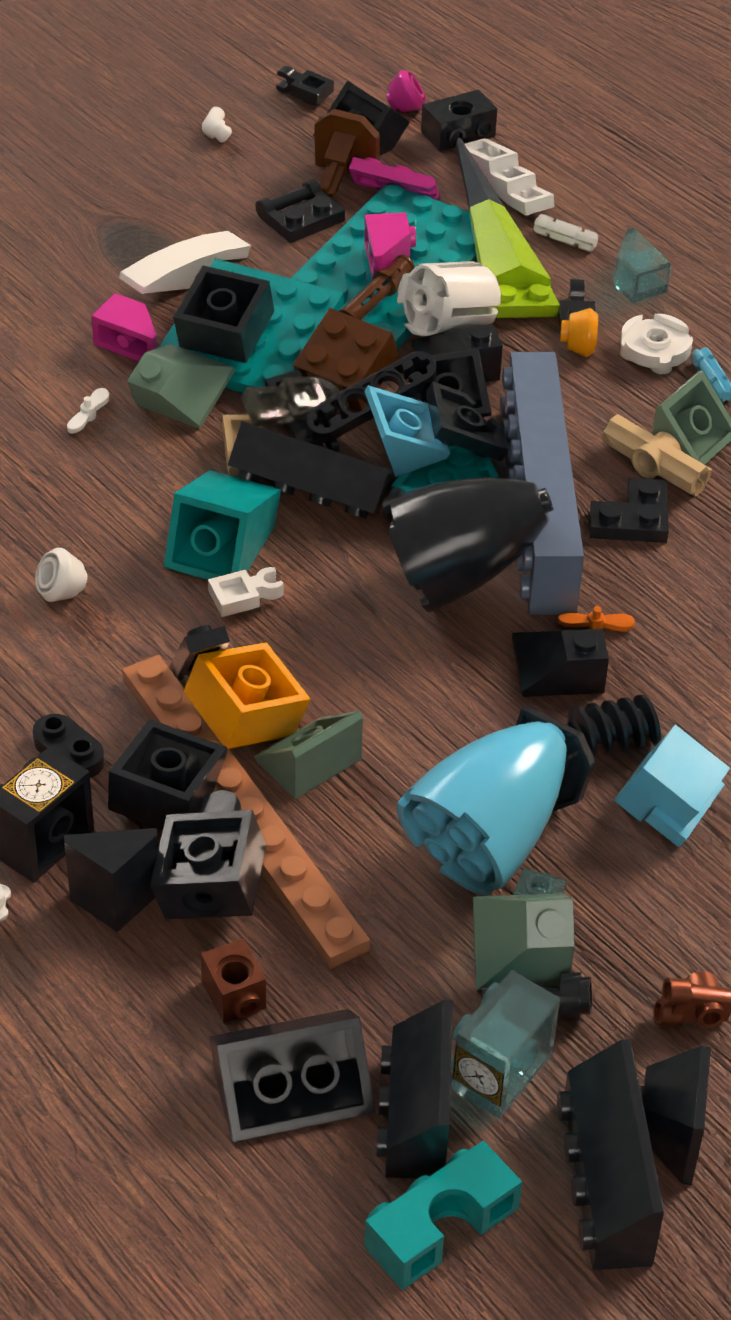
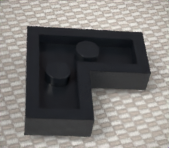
(639, 519)

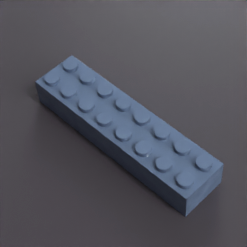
(542, 456)

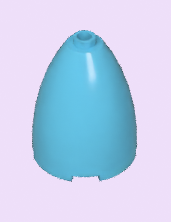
(487, 804)

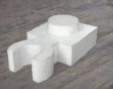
(240, 593)

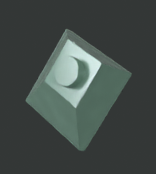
(179, 383)
(523, 935)

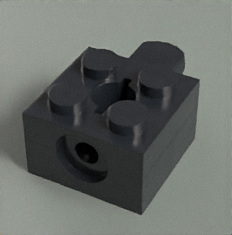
(209, 861)

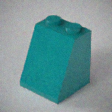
(219, 525)

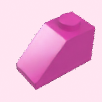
(387, 238)
(124, 327)

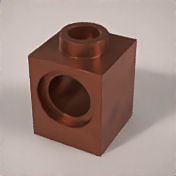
(233, 980)

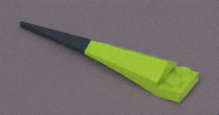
(504, 249)

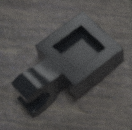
(307, 86)
(575, 300)

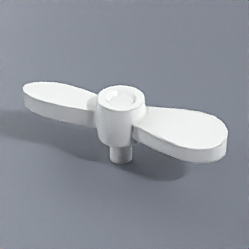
(88, 410)

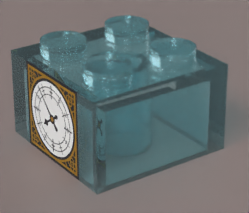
(504, 1043)

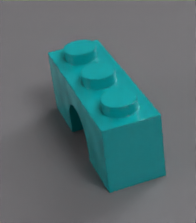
(469, 1186)

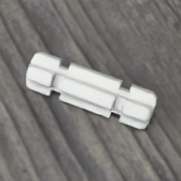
(565, 233)

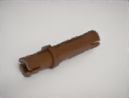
(395, 271)

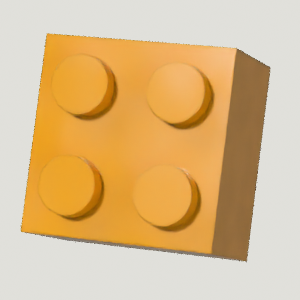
(246, 695)

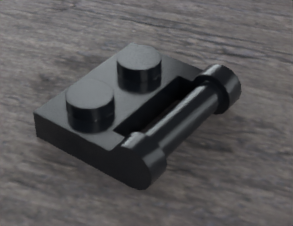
(303, 219)

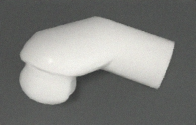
(215, 126)

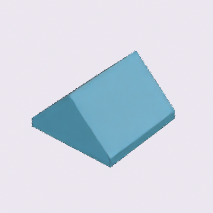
(405, 431)

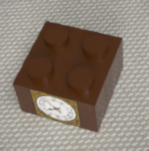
(345, 353)

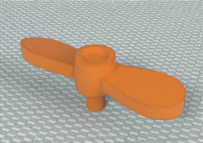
(597, 620)

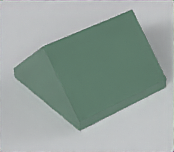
(695, 419)
(314, 752)

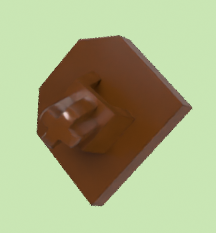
(338, 140)

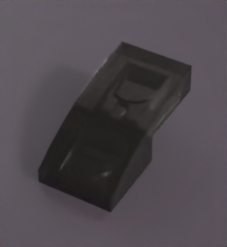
(283, 403)

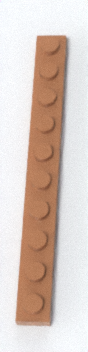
(285, 862)

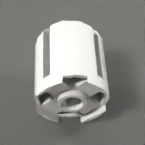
(448, 297)

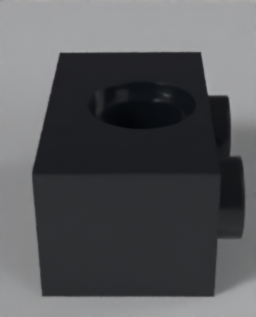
(464, 116)

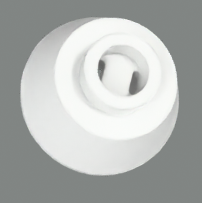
(60, 575)

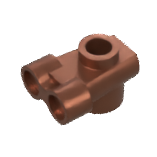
(693, 1000)

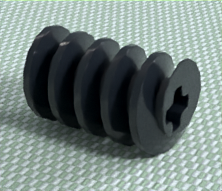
(616, 723)

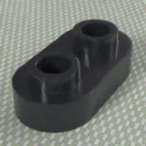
(69, 739)

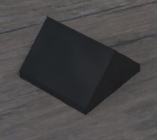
(111, 873)

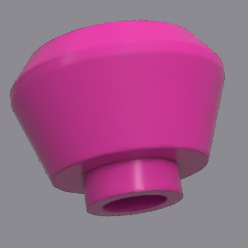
(405, 92)

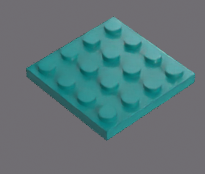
(295, 317)

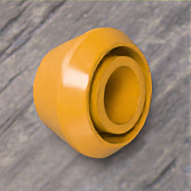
(580, 332)

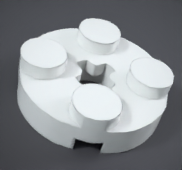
(641, 345)

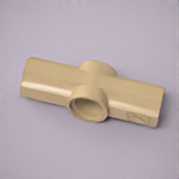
(656, 455)

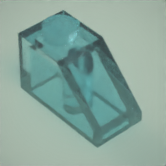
(640, 268)

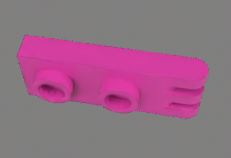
(375, 175)

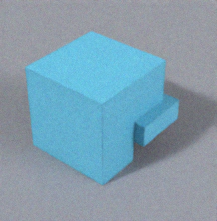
(674, 785)

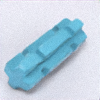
(705, 361)

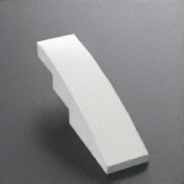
(508, 179)
(179, 264)

